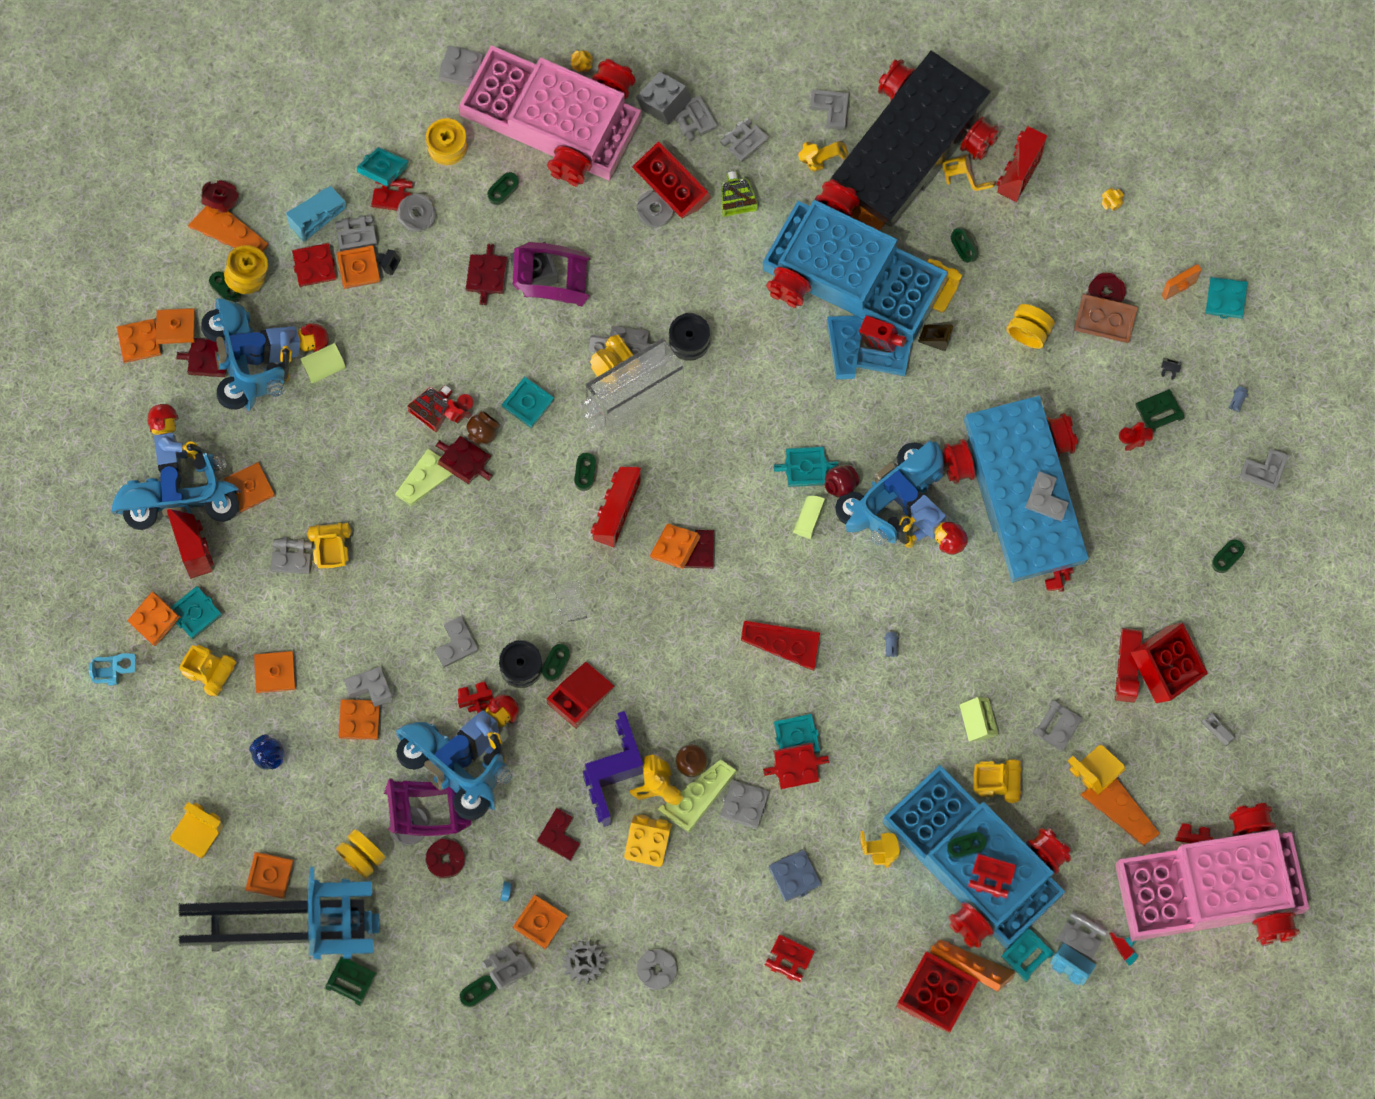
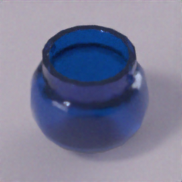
(267, 752)

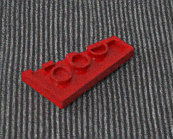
(785, 642)

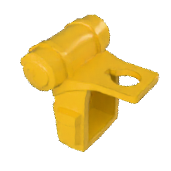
(610, 357)
(329, 544)
(207, 668)
(998, 779)
(657, 781)

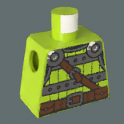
(737, 196)

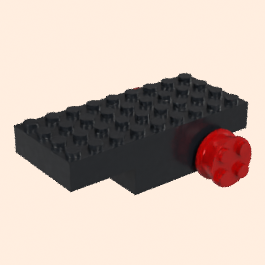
(915, 134)

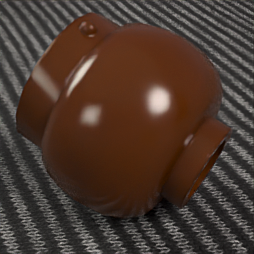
(482, 428)
(691, 760)

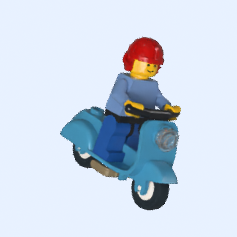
(242, 346)
(916, 470)
(142, 501)
(446, 758)

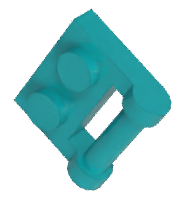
(1022, 949)

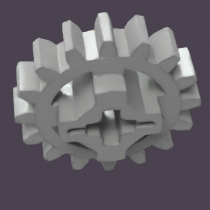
(592, 969)

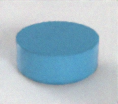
(505, 891)

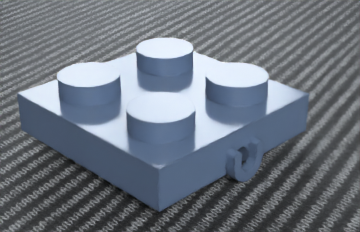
(794, 876)

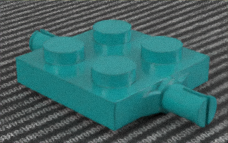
(805, 466)

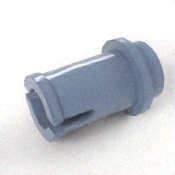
(1238, 398)
(891, 644)

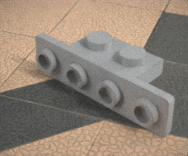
(634, 339)

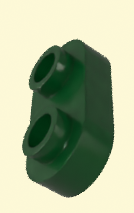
(501, 188)
(964, 246)
(222, 288)
(585, 472)
(1226, 556)
(555, 663)
(966, 845)
(477, 991)

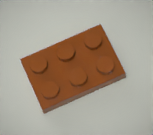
(1105, 318)

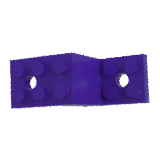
(612, 769)

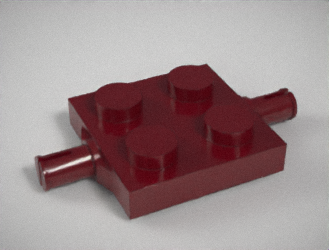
(486, 274)
(202, 359)
(464, 460)

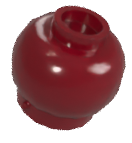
(841, 480)

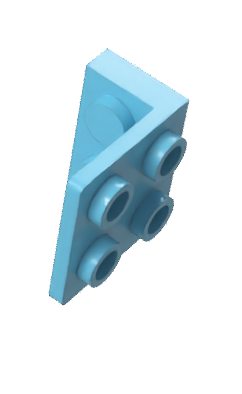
(1072, 964)

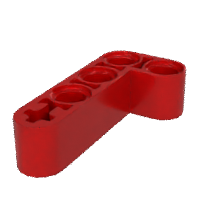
(1127, 670)

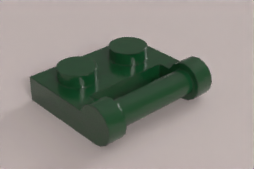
(1157, 405)
(353, 974)

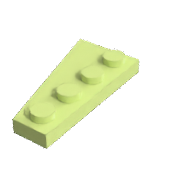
(699, 796)

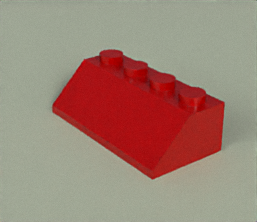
(671, 181)
(617, 505)

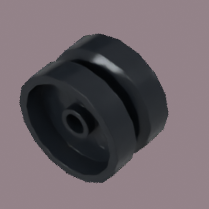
(689, 336)
(523, 675)

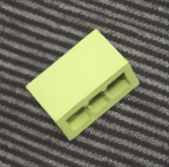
(323, 363)
(809, 516)
(978, 719)

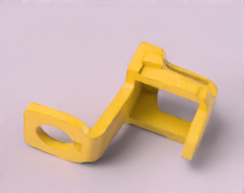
(814, 156)
(963, 167)
(883, 850)

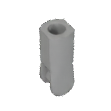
(1220, 731)

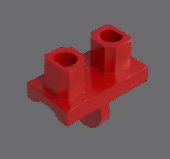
(459, 408)
(1135, 436)
(1056, 583)
(483, 694)
(1185, 835)

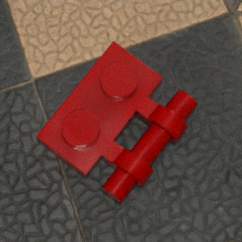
(390, 199)
(995, 870)
(791, 952)

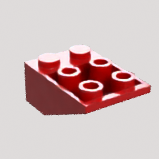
(579, 694)

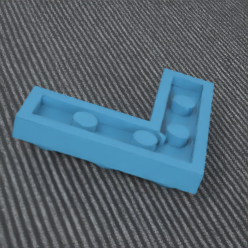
(891, 363)

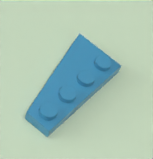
(844, 344)

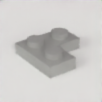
(832, 102)
(1267, 474)
(1042, 501)
(461, 645)
(372, 682)

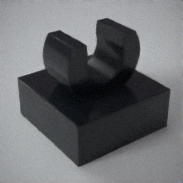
(388, 261)
(1170, 365)

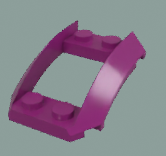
(576, 273)
(400, 813)

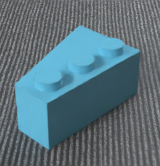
(315, 213)

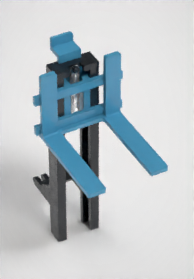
(344, 917)

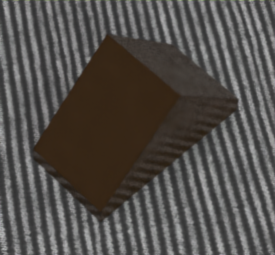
(936, 336)

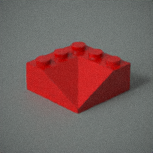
(1019, 171)
(191, 545)
(1169, 663)
(937, 992)

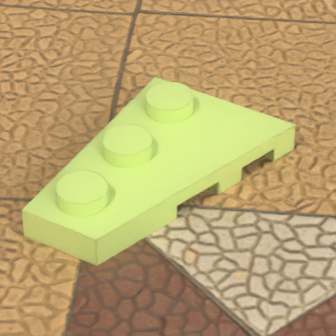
(423, 478)

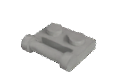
(1063, 729)

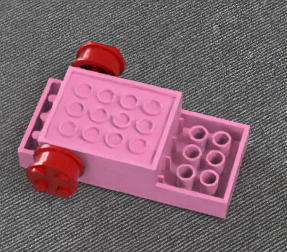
(556, 111)
(1218, 883)

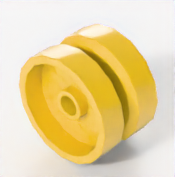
(446, 141)
(245, 269)
(1030, 326)
(362, 851)

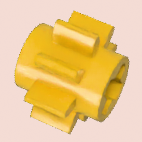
(581, 61)
(1112, 199)

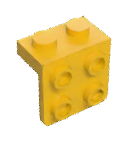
(948, 291)
(1097, 769)
(197, 830)
(647, 840)

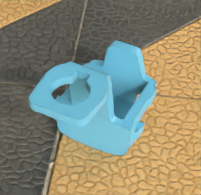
(113, 671)

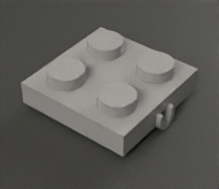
(459, 66)
(744, 804)

